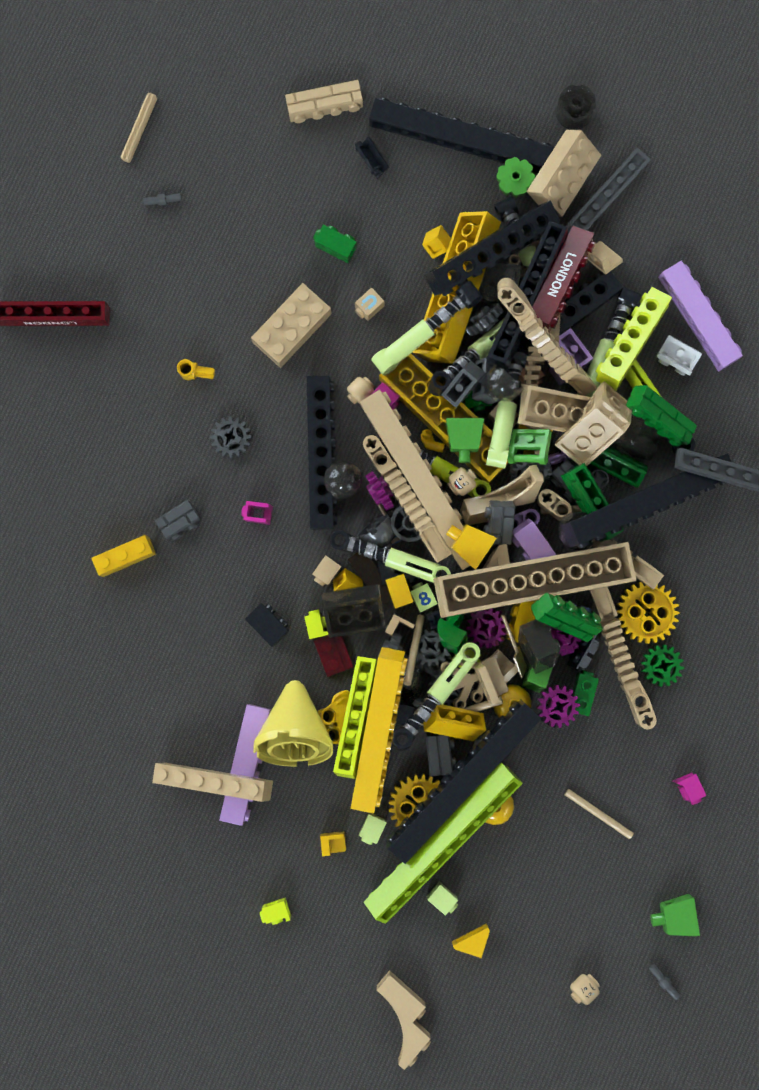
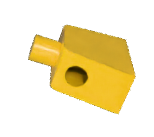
(470, 543)

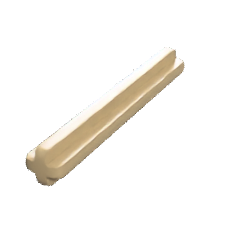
(138, 127)

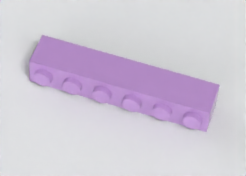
(700, 316)
(245, 763)

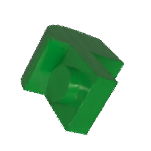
(450, 634)

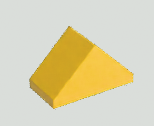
(399, 591)
(473, 942)

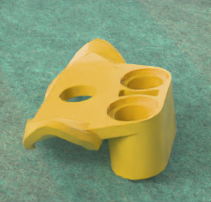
(336, 714)

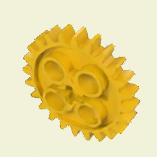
(635, 624)
(407, 789)

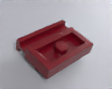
(333, 655)

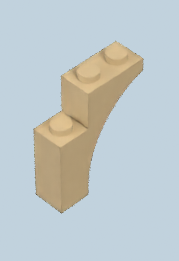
(519, 491)
(408, 1008)

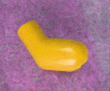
(429, 442)

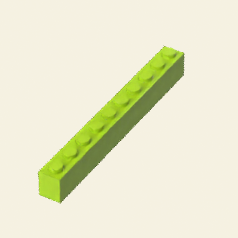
(442, 845)

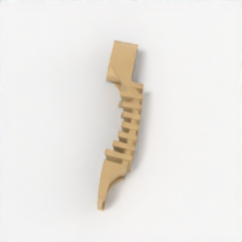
(535, 358)
(563, 364)
(407, 499)
(643, 570)
(621, 659)

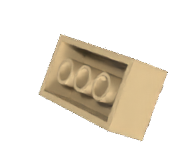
(564, 171)
(291, 325)

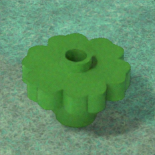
(515, 169)

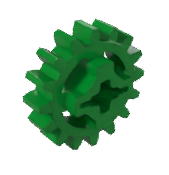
(660, 658)

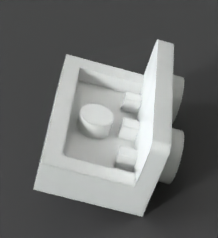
(678, 355)

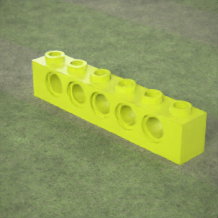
(658, 304)
(355, 718)

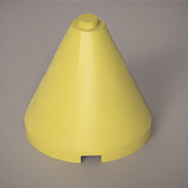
(293, 731)

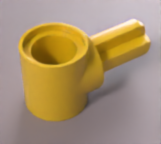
(196, 371)

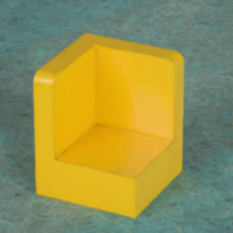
(436, 241)
(346, 580)
(332, 843)

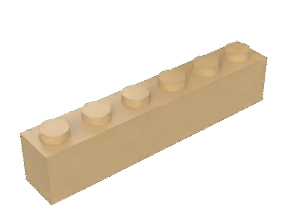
(213, 781)

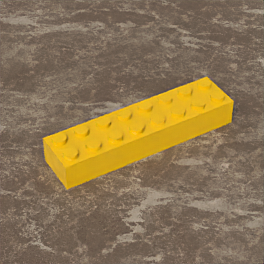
(444, 345)
(411, 383)
(377, 735)

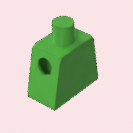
(464, 436)
(538, 681)
(678, 916)

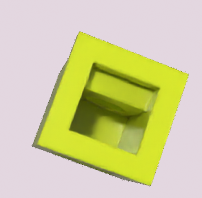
(315, 624)
(275, 912)

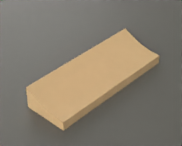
(550, 408)

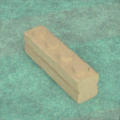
(324, 101)

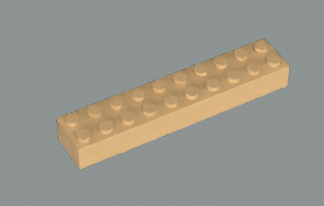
(413, 467)
(533, 578)

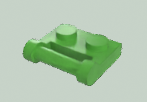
(529, 440)

